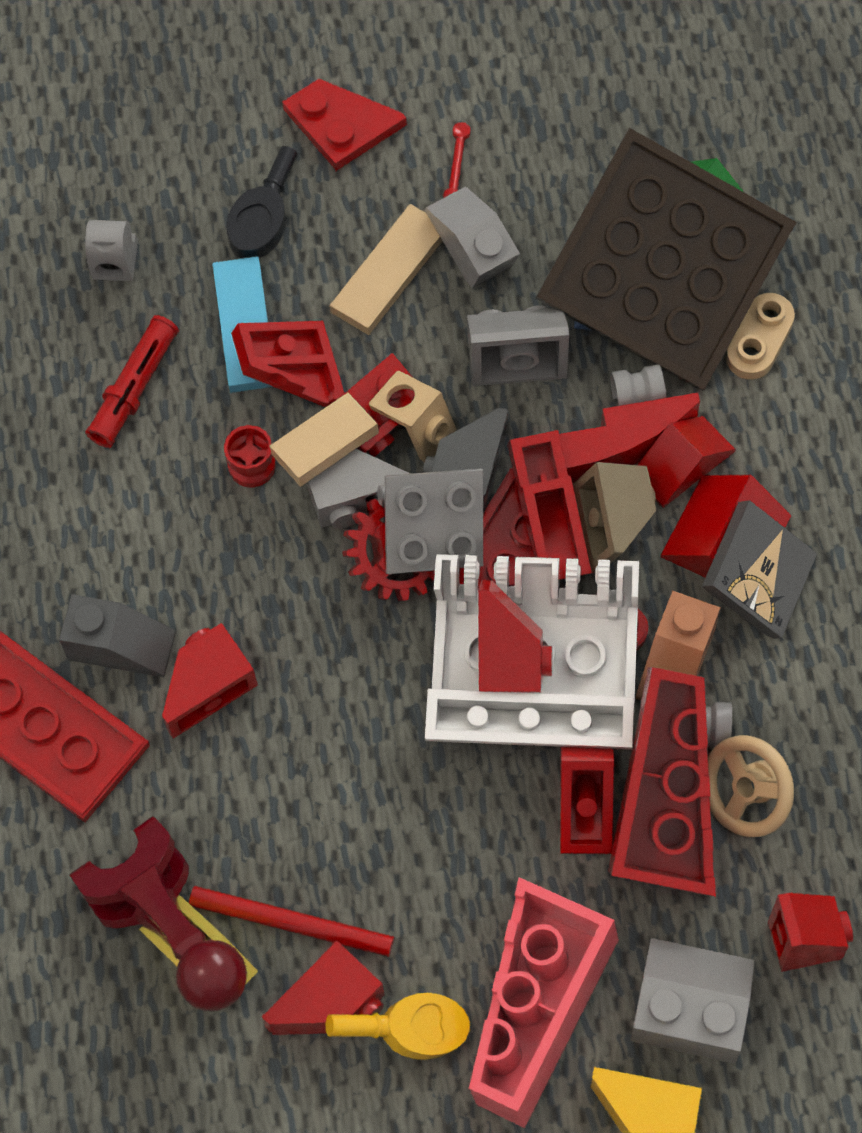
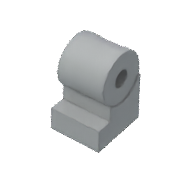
(110, 244)

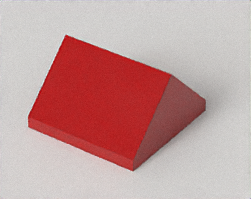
(708, 516)

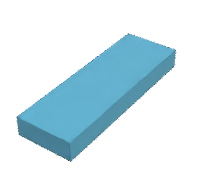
(239, 301)

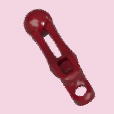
(146, 893)

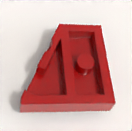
(341, 121)
(290, 358)

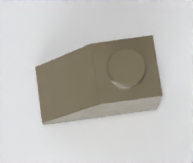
(613, 508)

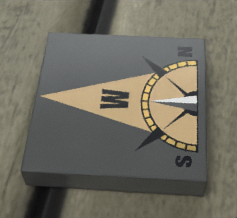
(759, 569)

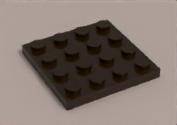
(666, 259)

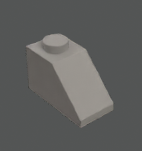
(473, 236)

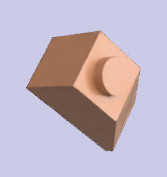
(682, 637)

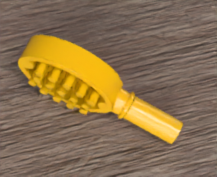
(414, 1027)

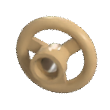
(770, 779)

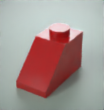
(509, 645)
(205, 678)
(586, 800)
(808, 930)
(330, 986)

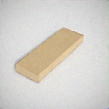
(387, 270)

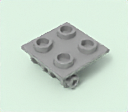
(432, 517)

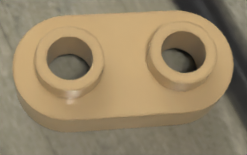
(763, 334)

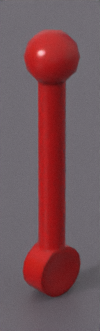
(461, 132)

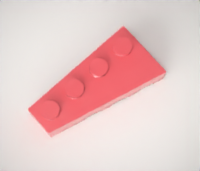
(537, 1003)

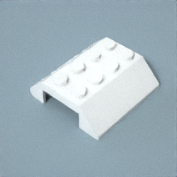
(593, 657)

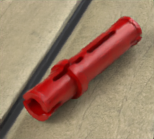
(106, 424)

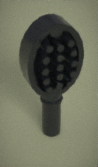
(259, 214)

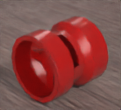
(246, 446)

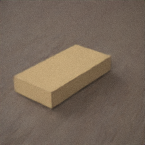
(324, 439)

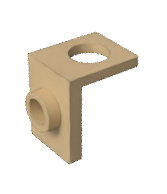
(424, 418)

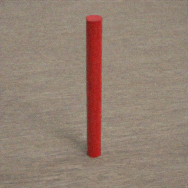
(291, 921)

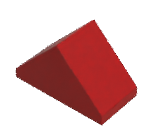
(682, 457)

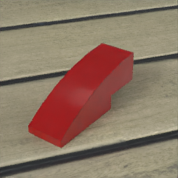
(624, 433)
(548, 499)

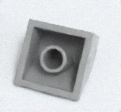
(518, 346)
(693, 1001)

